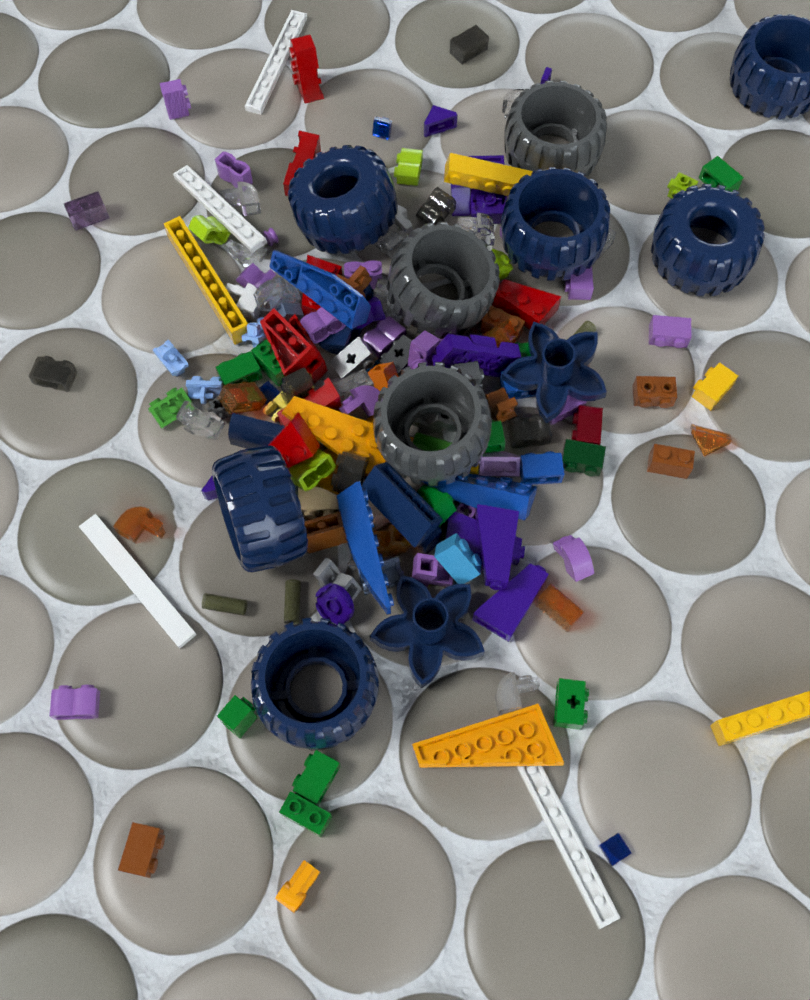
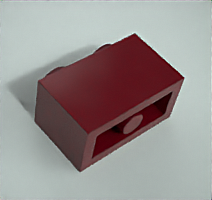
(587, 424)

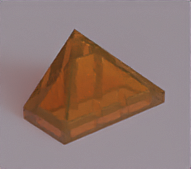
(709, 439)

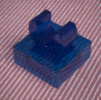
(382, 127)

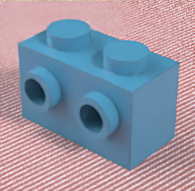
(458, 559)

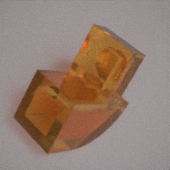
(135, 521)
(391, 542)

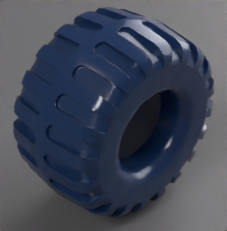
(756, 66)
(559, 198)
(343, 199)
(698, 264)
(260, 508)
(301, 647)

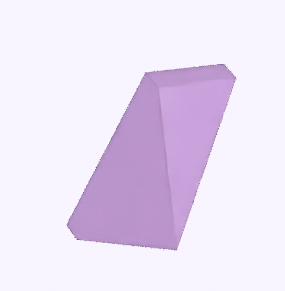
(499, 464)

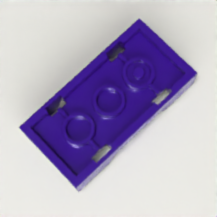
(488, 202)
(460, 349)

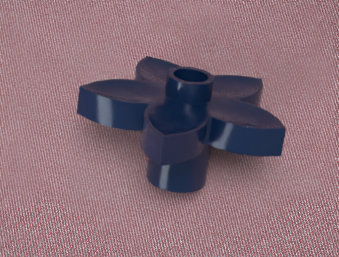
(557, 370)
(429, 628)

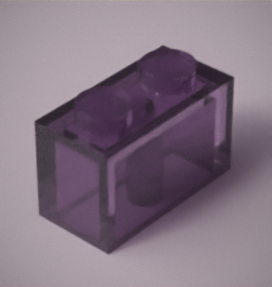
(86, 210)

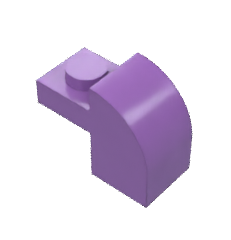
(254, 276)
(365, 396)
(575, 556)
(429, 571)

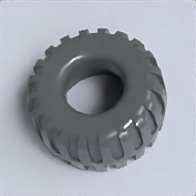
(558, 111)
(457, 257)
(432, 391)

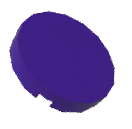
(334, 603)

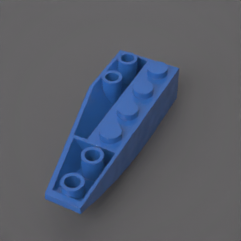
(323, 288)
(491, 492)
(358, 526)

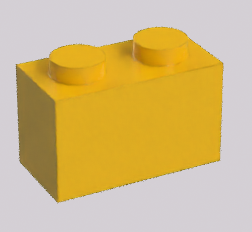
(714, 386)

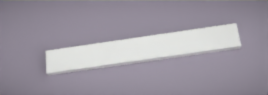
(275, 63)
(220, 209)
(138, 581)
(569, 845)

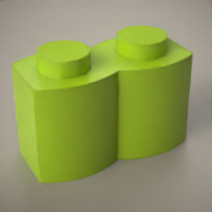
(409, 166)
(209, 229)
(310, 471)

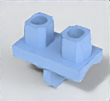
(254, 333)
(171, 358)
(203, 389)

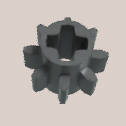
(218, 409)

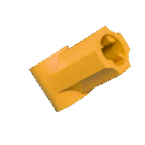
(294, 891)

